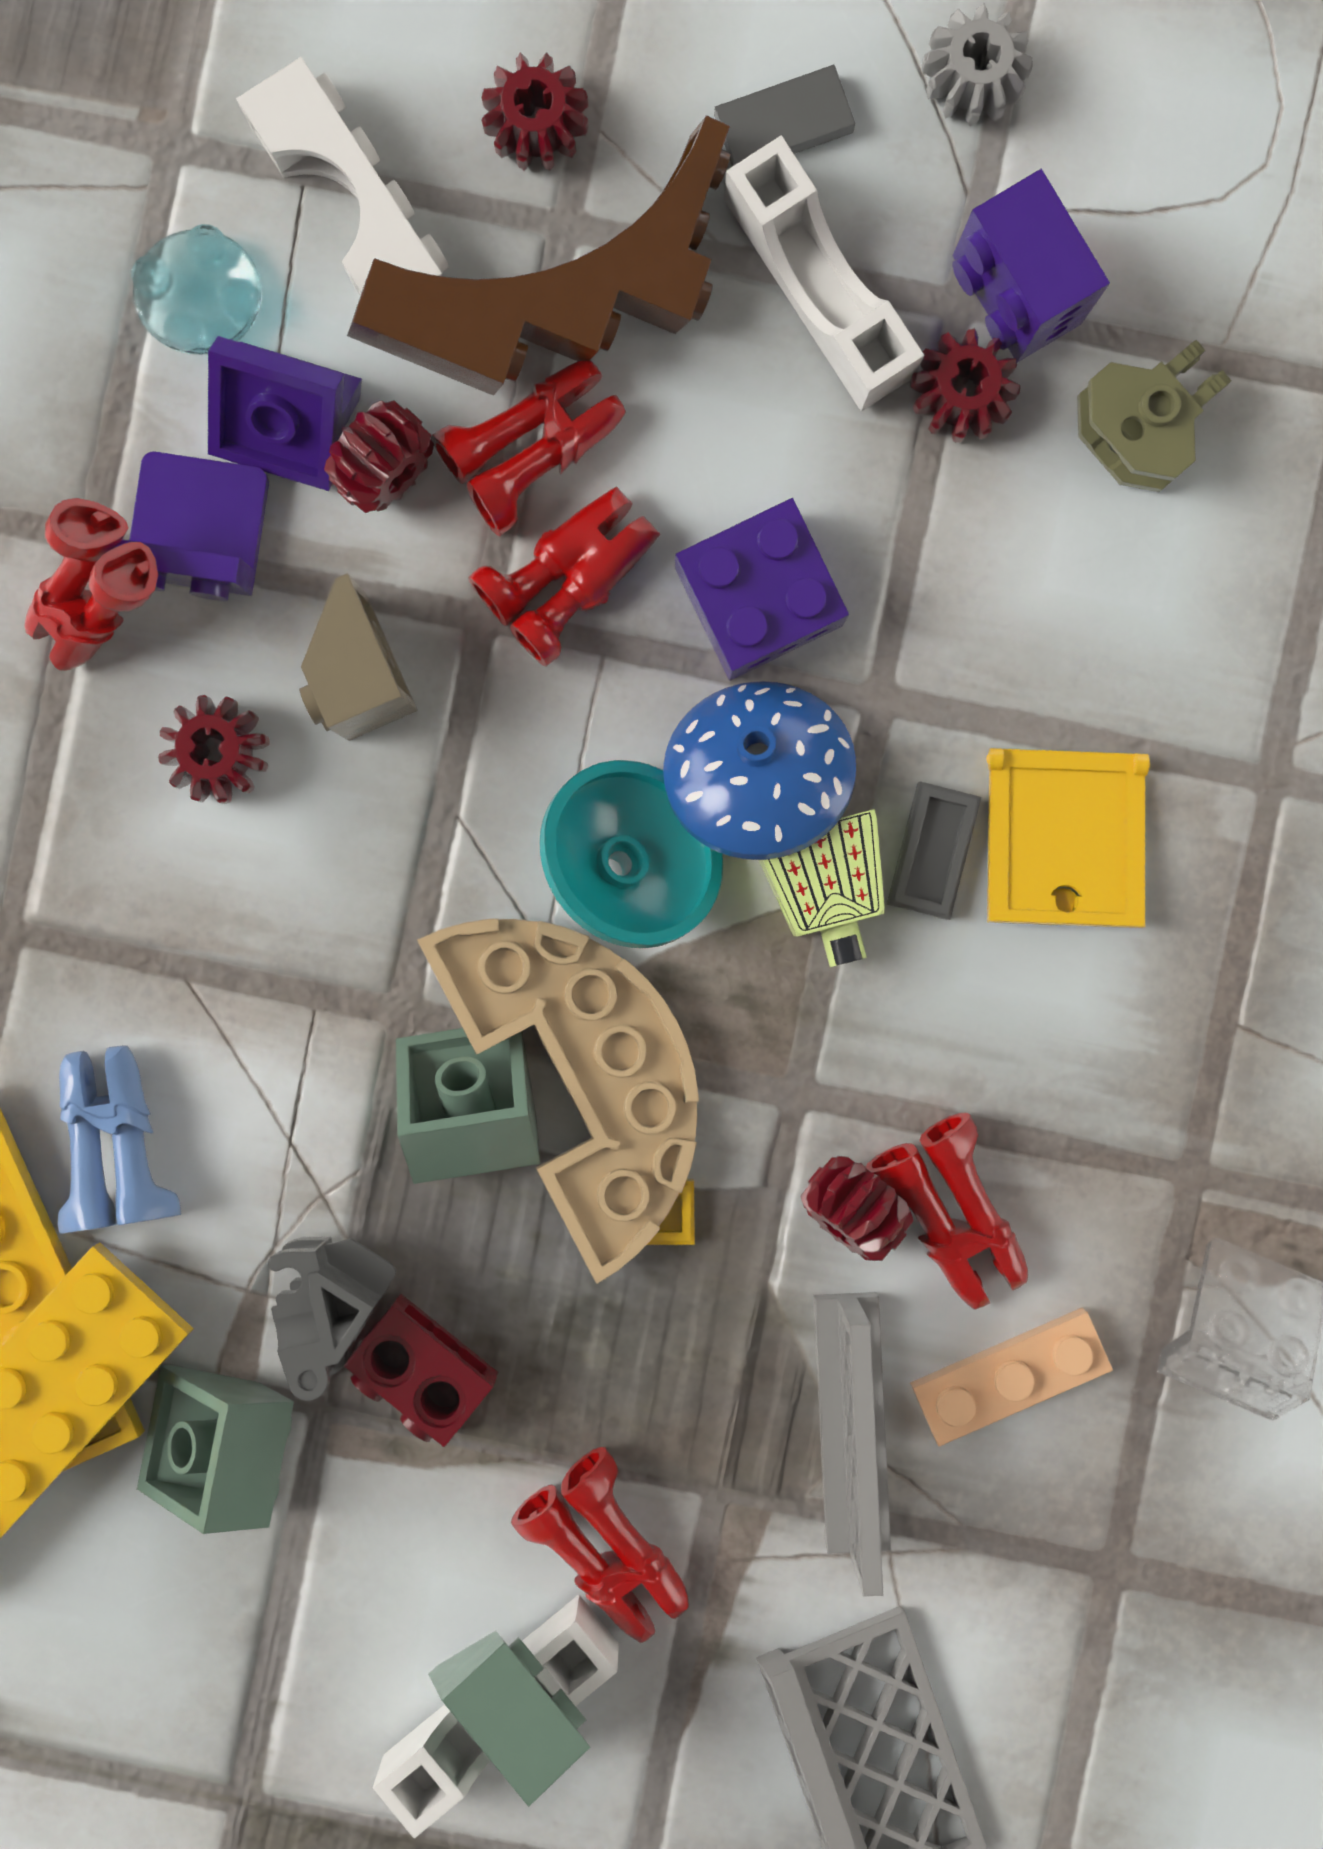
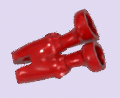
(573, 551)

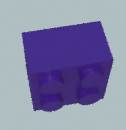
(1028, 266)
(761, 589)

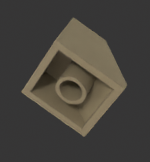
(352, 668)

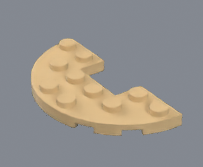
(614, 1054)

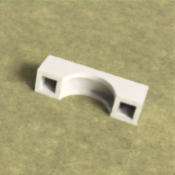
(306, 136)
(788, 230)
(440, 1759)

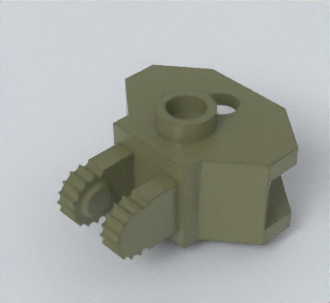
(1145, 419)

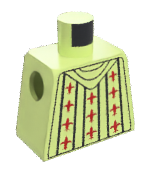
(832, 886)

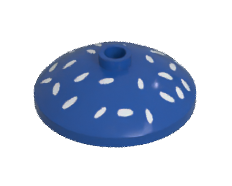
(768, 800)

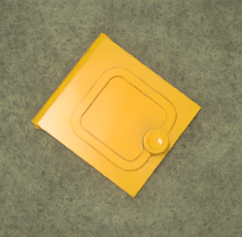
(1070, 825)

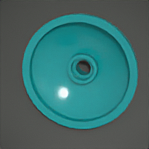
(625, 816)

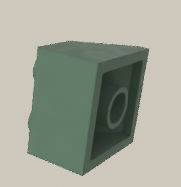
(464, 1108)
(215, 1449)
(510, 1713)

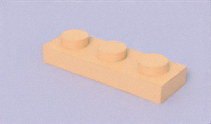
(1011, 1376)

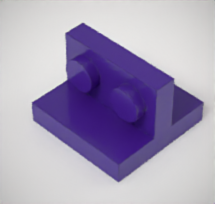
(276, 410)

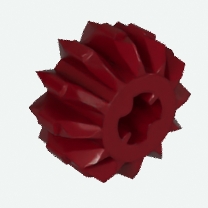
(519, 95)
(972, 363)
(379, 456)
(191, 750)
(857, 1208)

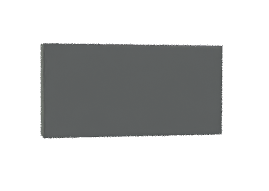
(802, 110)
(934, 850)

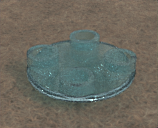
(196, 289)

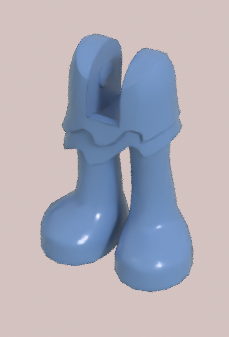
(126, 1118)

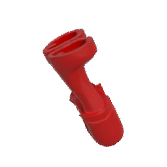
(562, 442)
(117, 579)
(948, 1239)
(612, 1574)

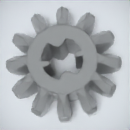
(1000, 65)

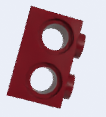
(432, 1358)

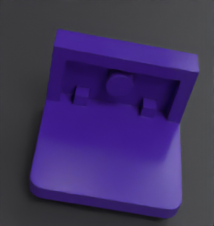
(200, 522)

